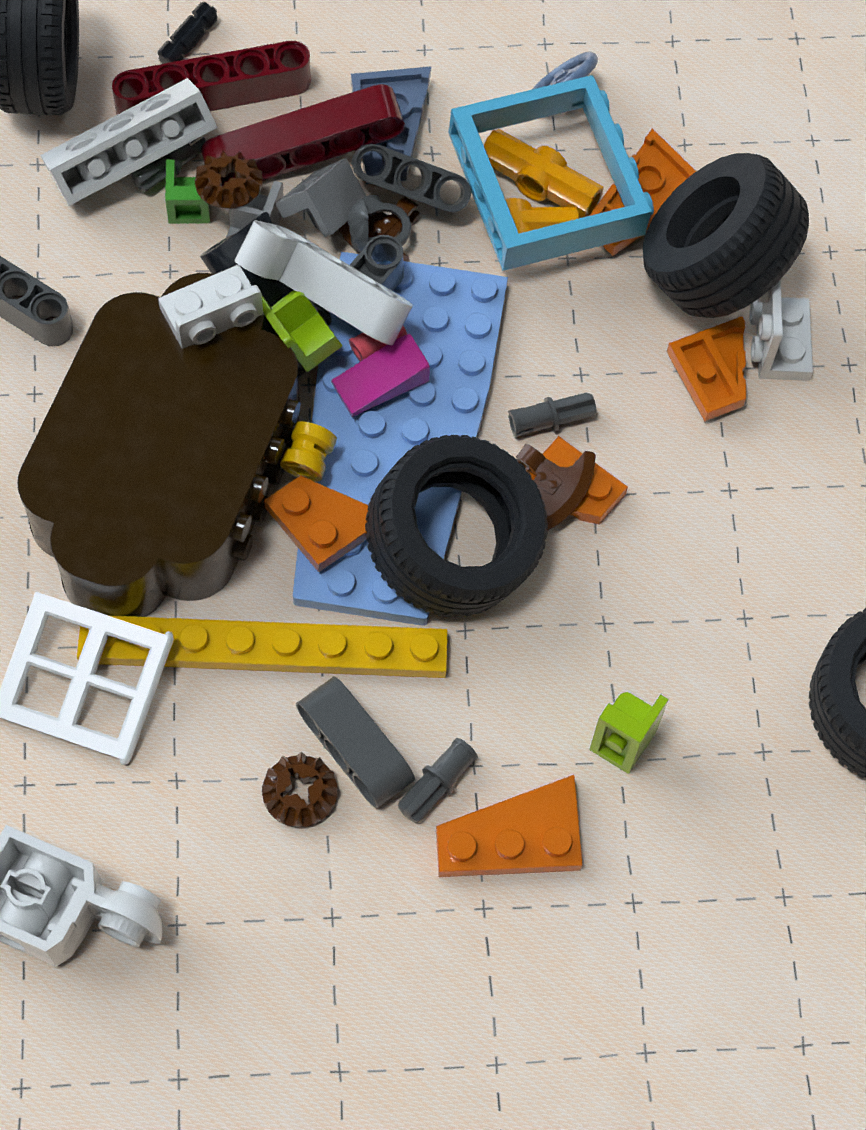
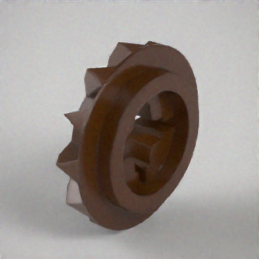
(235, 192)
(292, 809)

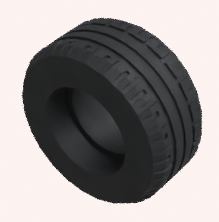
(726, 235)

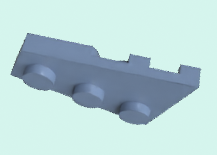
(411, 91)

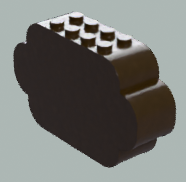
(158, 457)

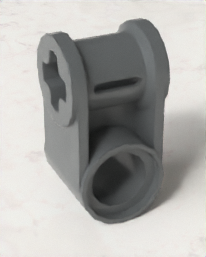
(379, 249)

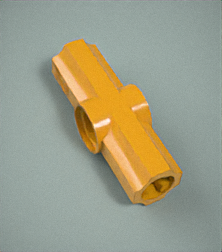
(542, 173)

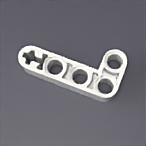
(324, 279)

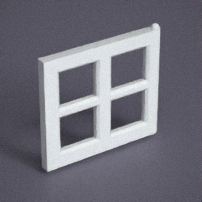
(83, 676)

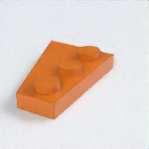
(515, 836)

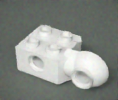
(56, 896)

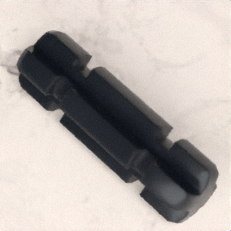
(188, 33)

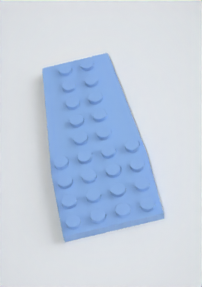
(457, 330)

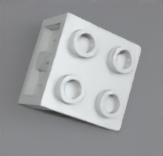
(782, 336)

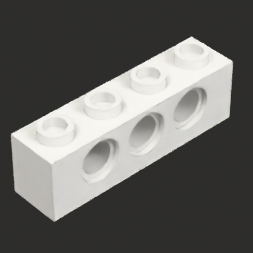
(129, 141)

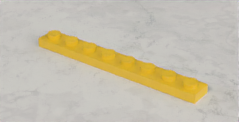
(286, 647)

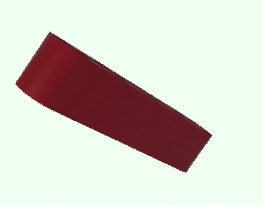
(223, 78)
(313, 132)

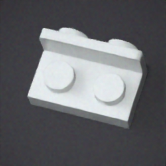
(211, 306)

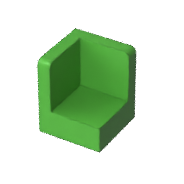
(182, 199)

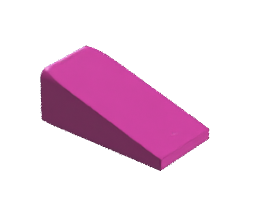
(382, 376)

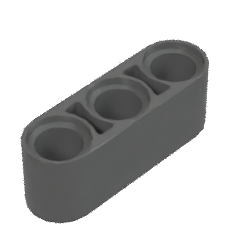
(429, 188)
(34, 307)
(355, 742)

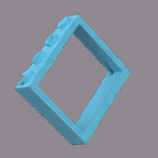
(563, 238)

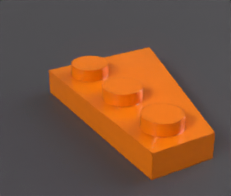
(659, 174)

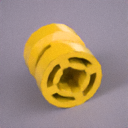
(308, 451)

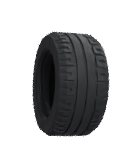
(38, 56)
(493, 481)
(835, 697)

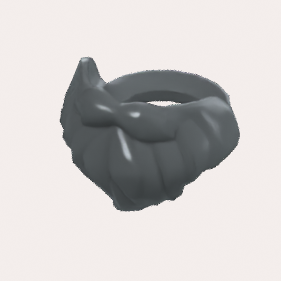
(359, 218)

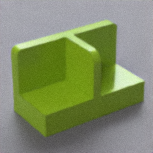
(301, 329)
(626, 729)

